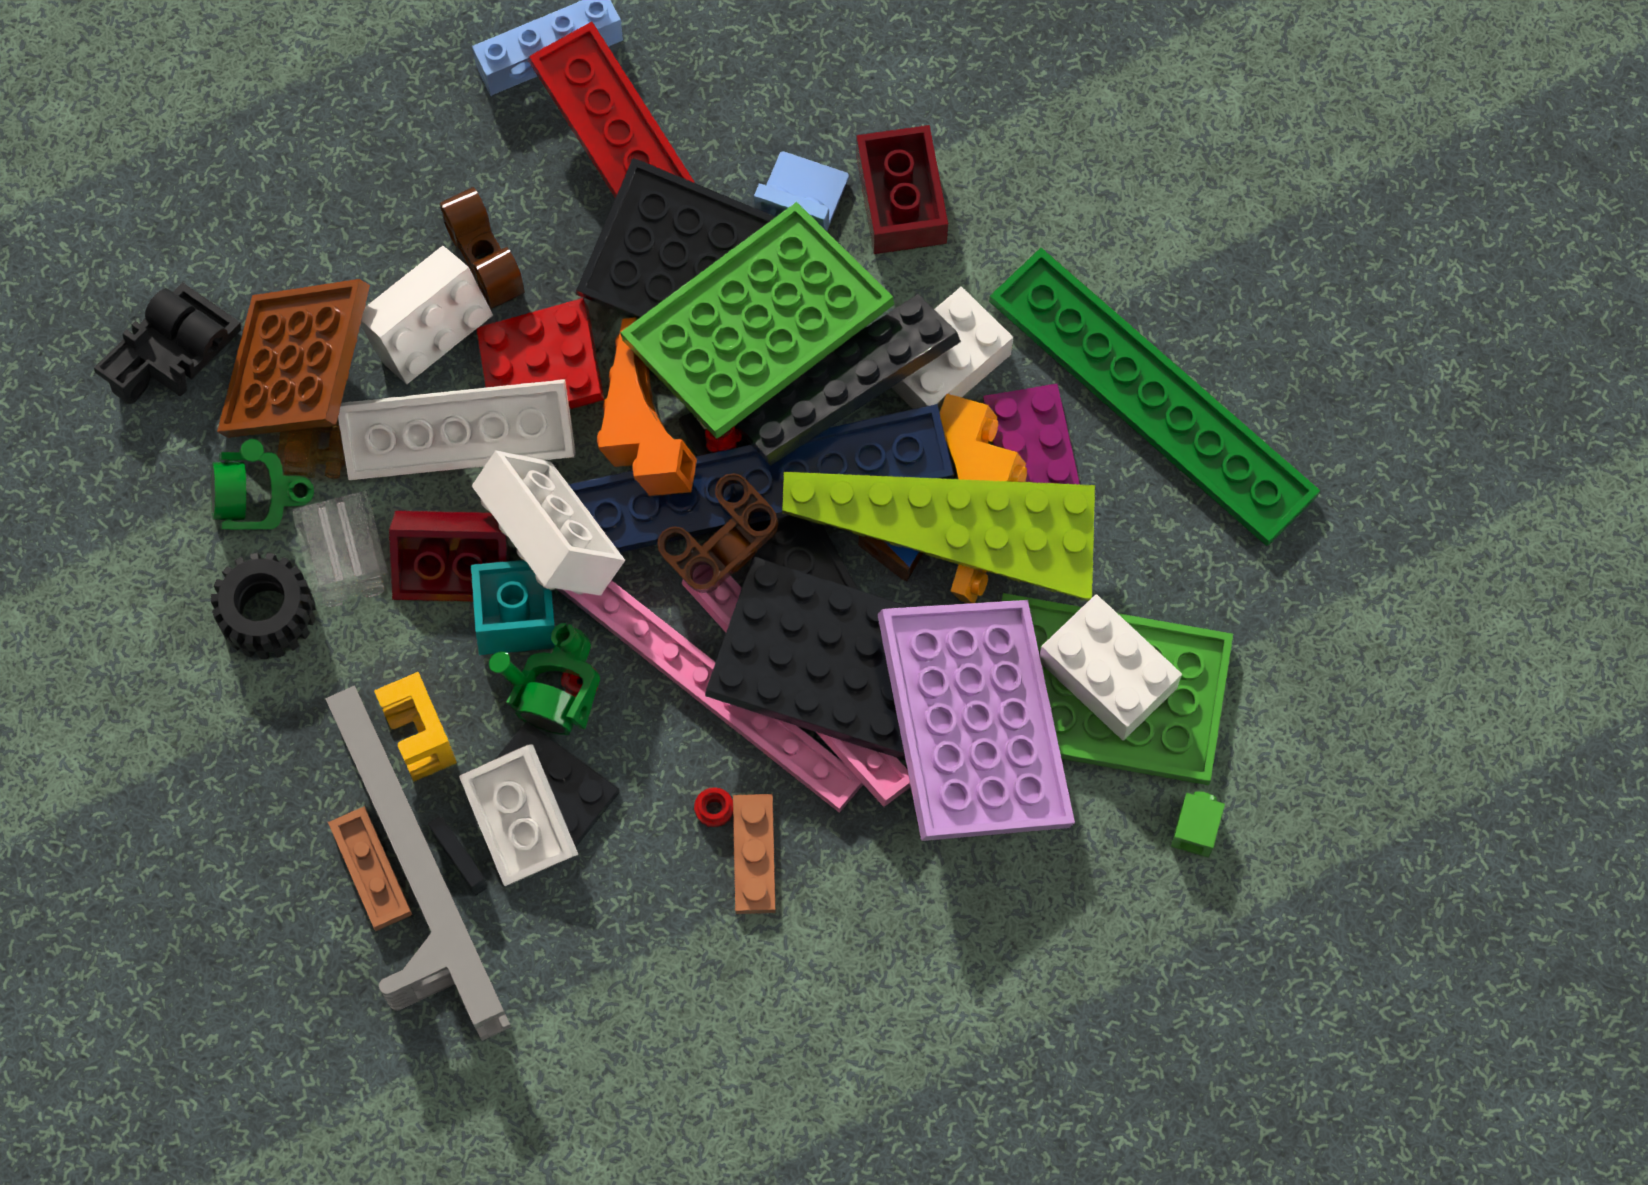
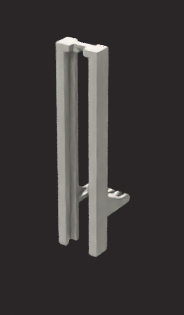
(448, 951)

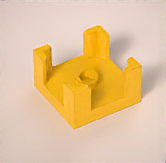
(409, 702)

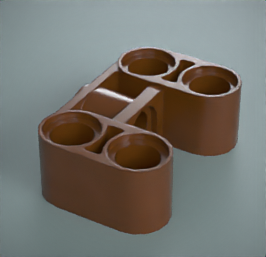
(472, 235)
(730, 546)

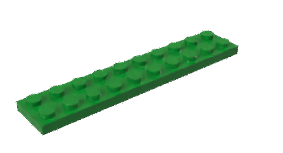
(1154, 397)

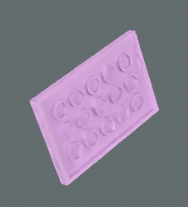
(975, 719)

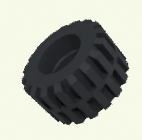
(270, 634)

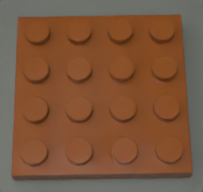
(294, 359)

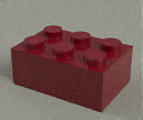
(901, 189)

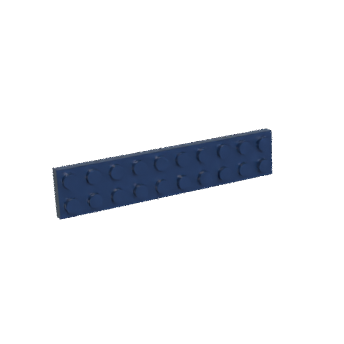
(887, 445)

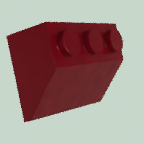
(436, 550)

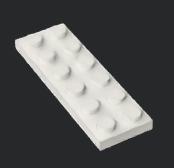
(455, 429)

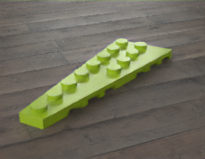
(1001, 527)

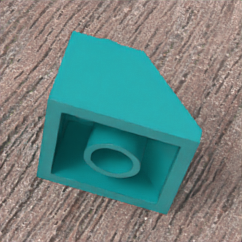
(511, 608)

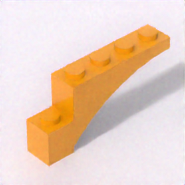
(967, 431)

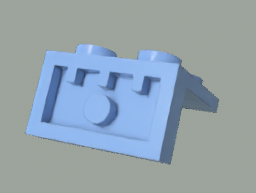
(805, 182)

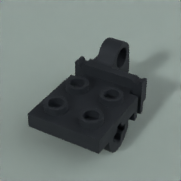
(174, 340)

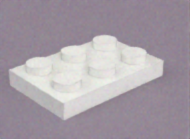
(518, 815)

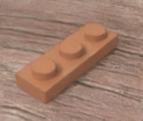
(754, 854)
(370, 868)

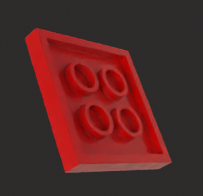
(543, 348)

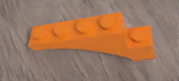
(634, 431)

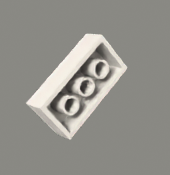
(547, 524)

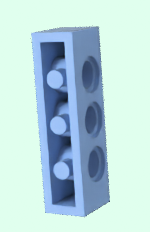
(505, 57)

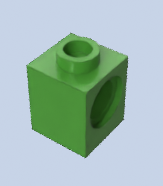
(1198, 823)

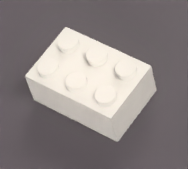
(425, 314)
(958, 370)
(1109, 667)

